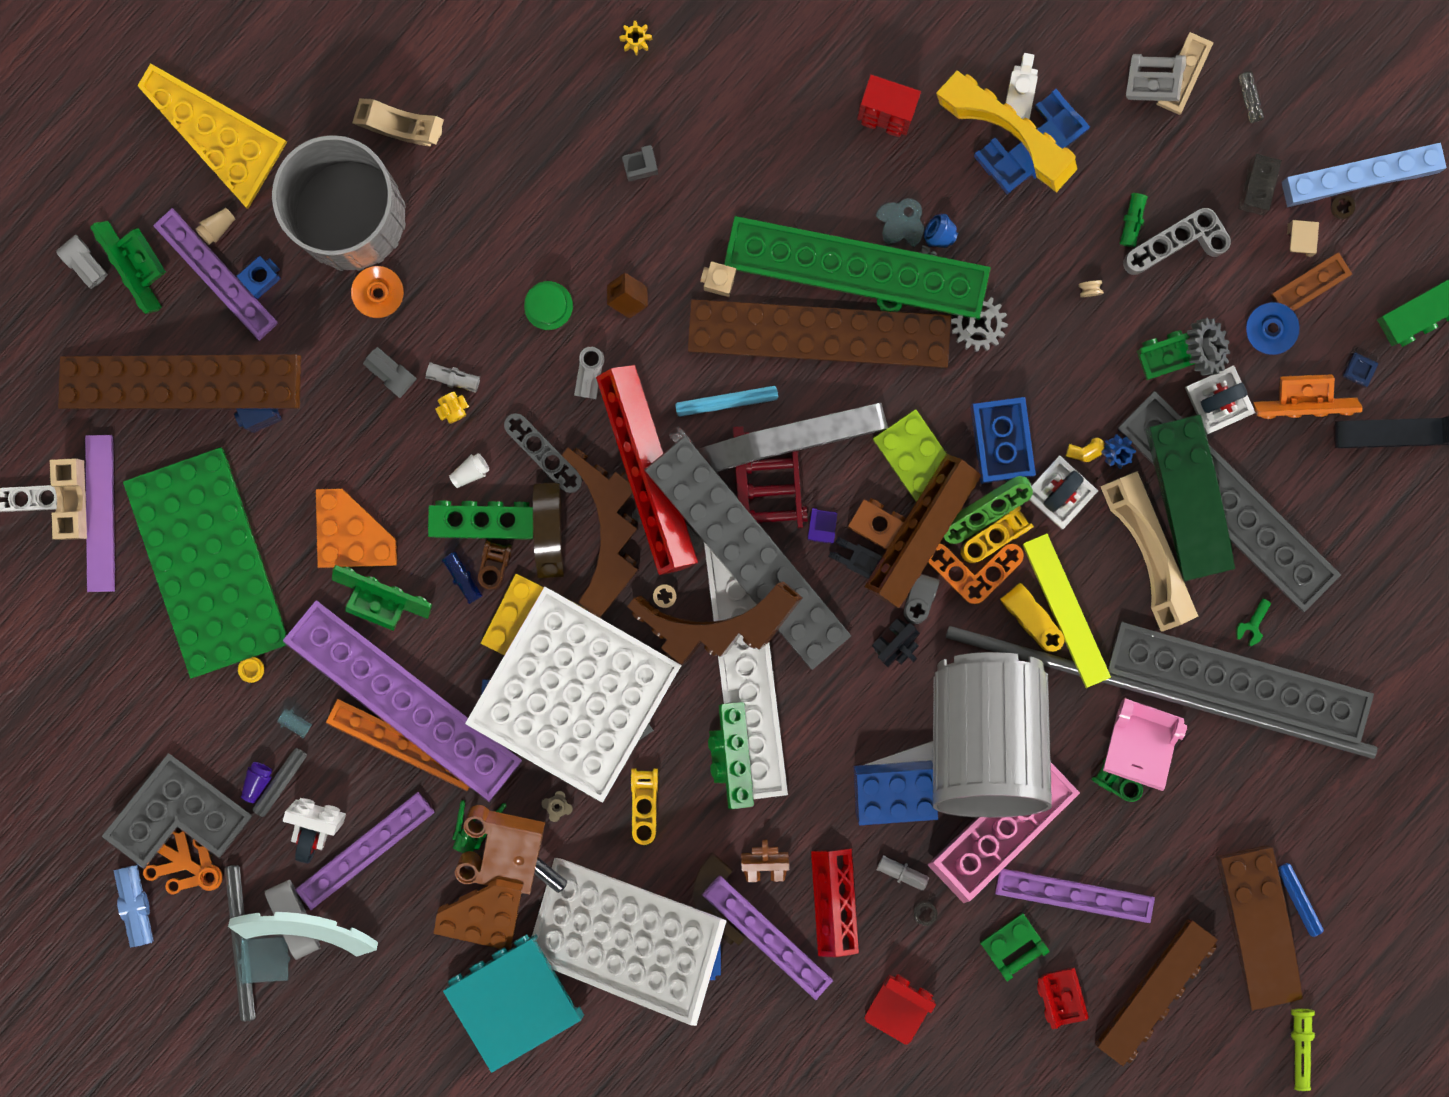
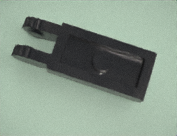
(862, 560)

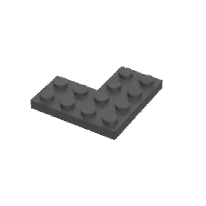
(174, 800)

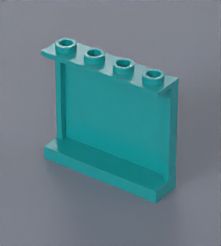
(511, 1003)

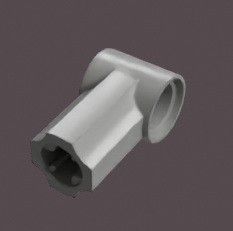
(77, 256)
(586, 379)

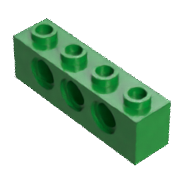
(441, 528)

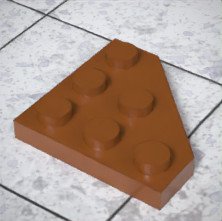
(483, 915)

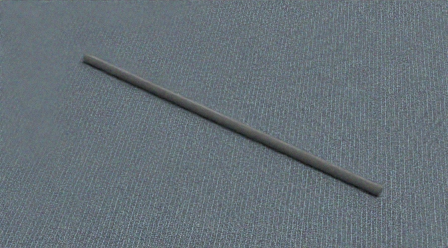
(1069, 666)

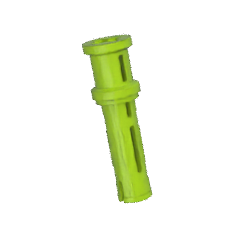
(1302, 1081)

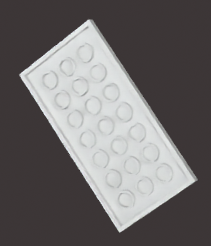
(629, 941)

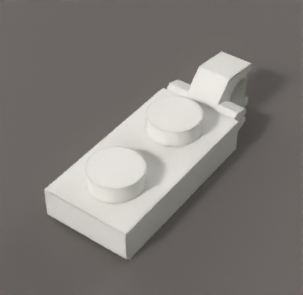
(1022, 87)

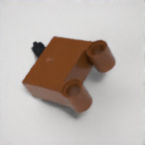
(509, 851)

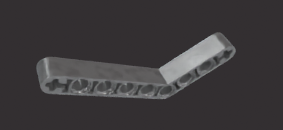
(794, 437)

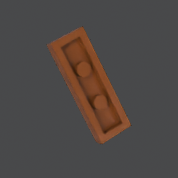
(1313, 283)

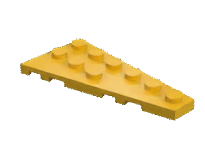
(225, 140)

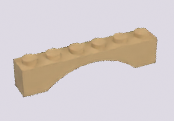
(1170, 597)

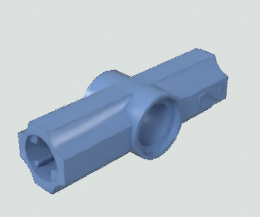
(133, 906)

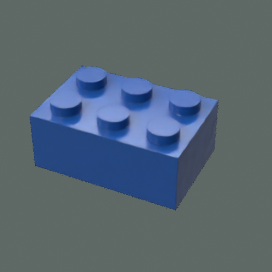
(1002, 440)
(894, 793)

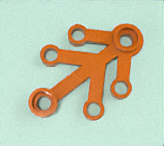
(181, 861)

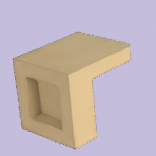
(1303, 237)

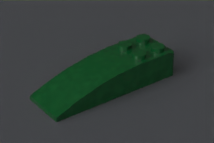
(1191, 497)

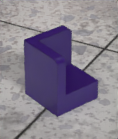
(822, 526)

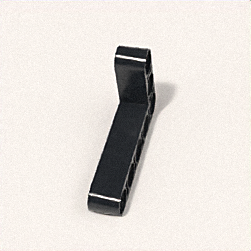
(1392, 433)

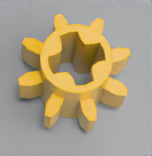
(641, 41)
(451, 407)

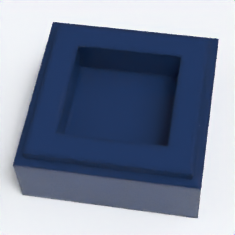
(1360, 370)

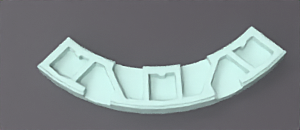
(303, 925)

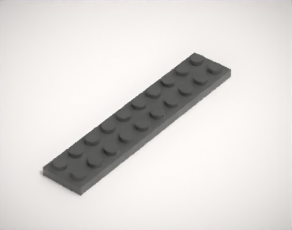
(1250, 519)
(744, 548)
(1240, 682)

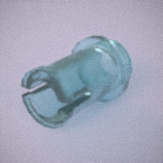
(294, 723)

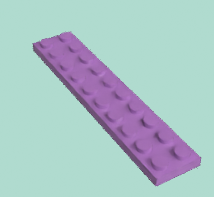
(401, 701)

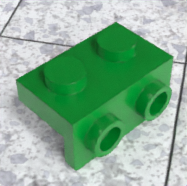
(1164, 356)

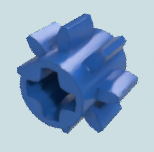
(1118, 451)

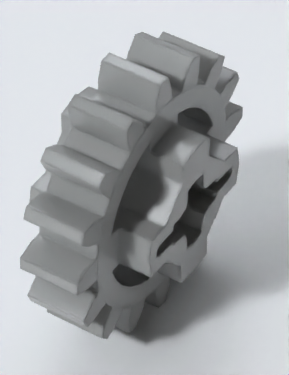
(987, 333)

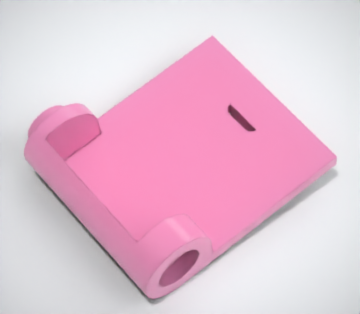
(1143, 743)

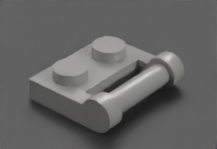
(1155, 85)

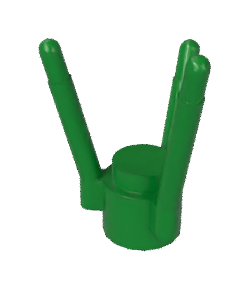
(462, 841)

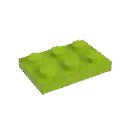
(911, 452)

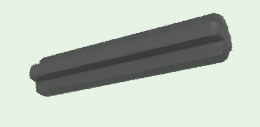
(279, 782)

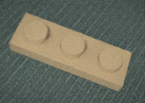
(1196, 51)

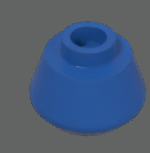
(940, 231)

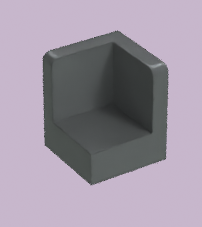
(640, 164)

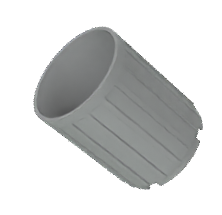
(339, 203)
(991, 736)

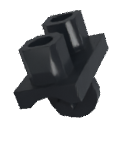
(900, 647)

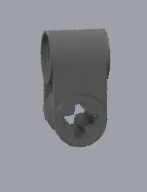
(922, 595)

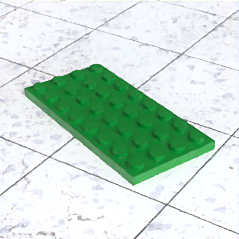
(206, 562)

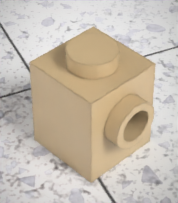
(718, 279)

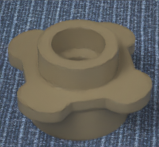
(549, 805)

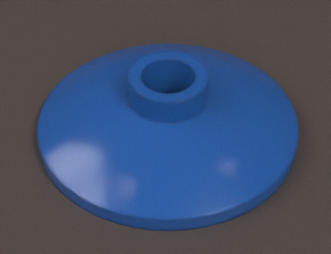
(1272, 342)

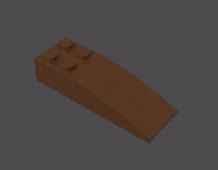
(1260, 926)

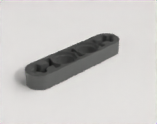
(545, 451)

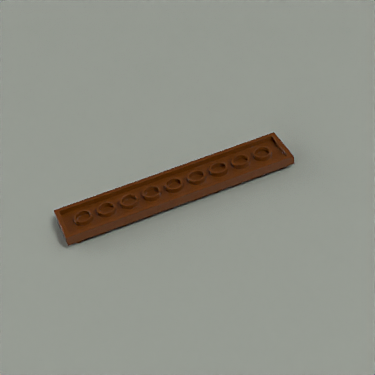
(819, 333)
(180, 382)

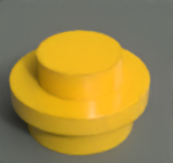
(251, 670)

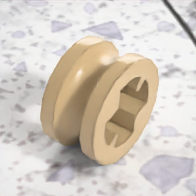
(1091, 288)
(660, 603)

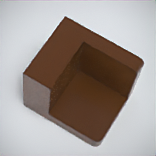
(627, 295)

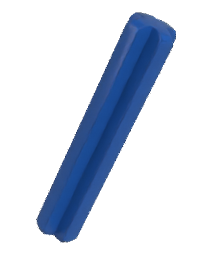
(1300, 900)

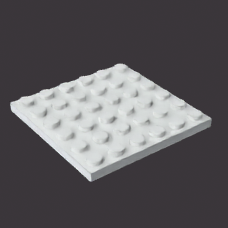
(573, 694)

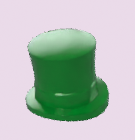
(548, 305)

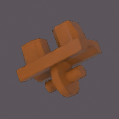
(765, 859)

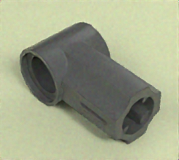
(394, 376)

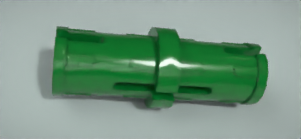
(1133, 220)

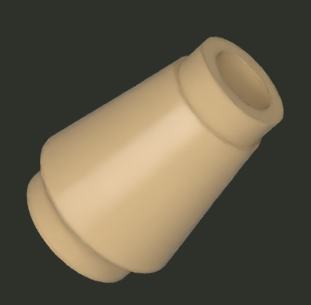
(214, 226)

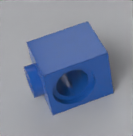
(247, 276)

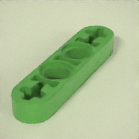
(989, 512)

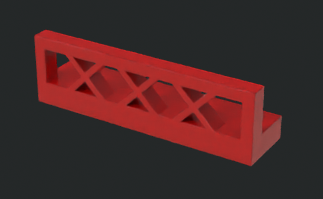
(830, 903)

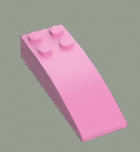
(992, 843)

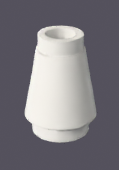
(470, 470)

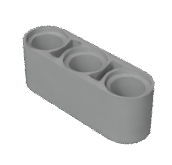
(285, 899)

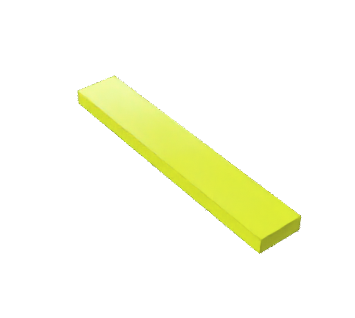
(1066, 610)

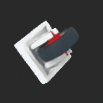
(1220, 399)
(1061, 492)
(312, 826)

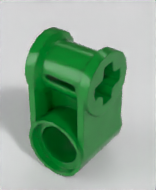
(1116, 784)

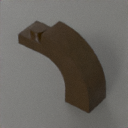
(547, 530)
(707, 874)

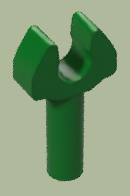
(1253, 624)

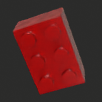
(888, 106)

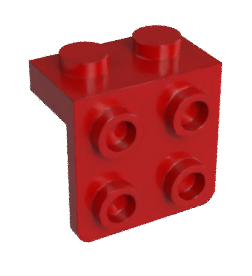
(899, 1008)

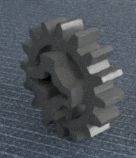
(1207, 346)

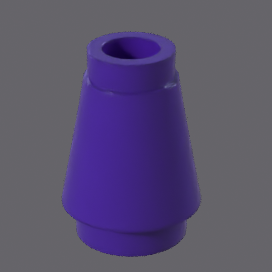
(255, 781)

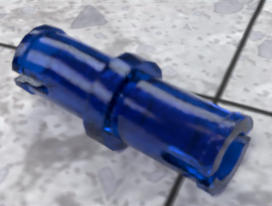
(462, 577)

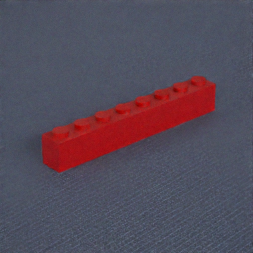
(638, 449)

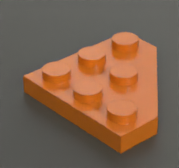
(350, 534)

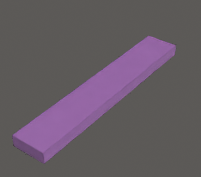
(215, 274)
(100, 513)
(364, 851)
(1075, 895)
(767, 937)

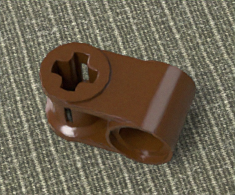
(494, 562)

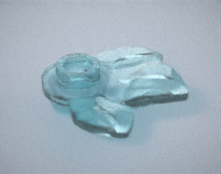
(899, 225)

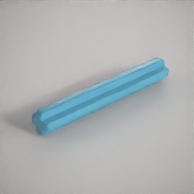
(726, 401)

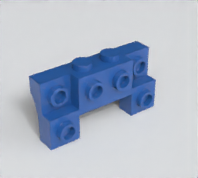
(1017, 166)

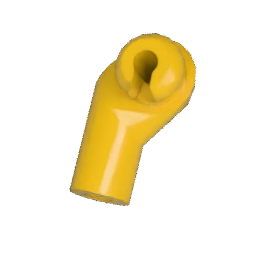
(1087, 453)

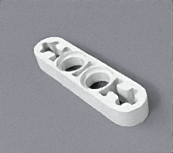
(34, 498)

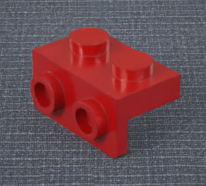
(1062, 997)

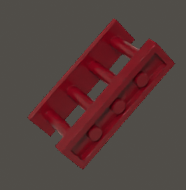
(748, 492)

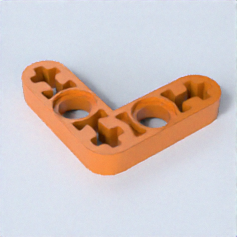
(969, 578)

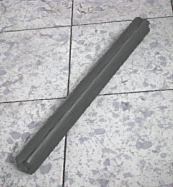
(236, 909)

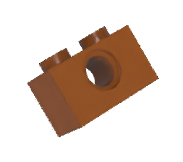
(862, 523)

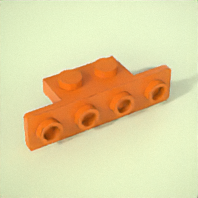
(1307, 396)

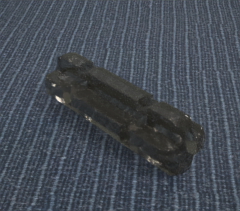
(1251, 97)

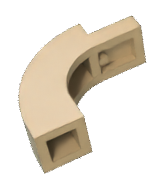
(397, 123)

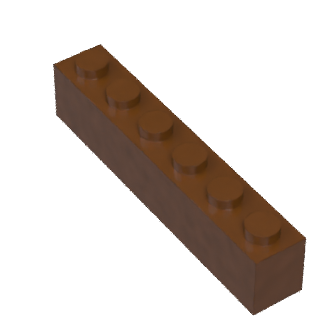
(923, 530)
(1156, 992)

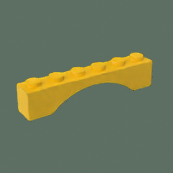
(968, 101)

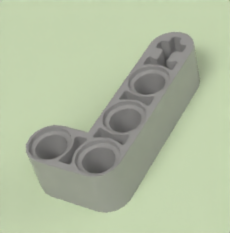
(1172, 244)

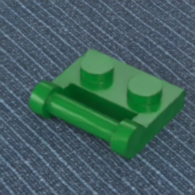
(1008, 940)

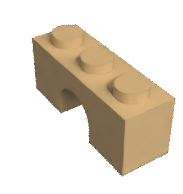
(69, 483)

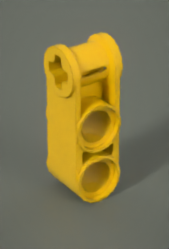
(1010, 526)
(1032, 617)
(647, 791)

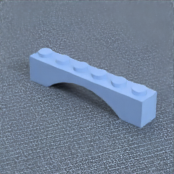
(1363, 174)

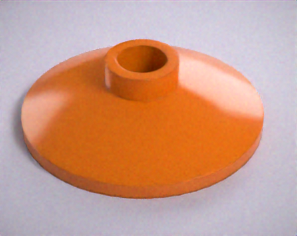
(365, 285)

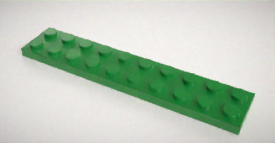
(857, 267)

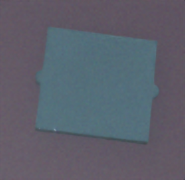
(264, 960)

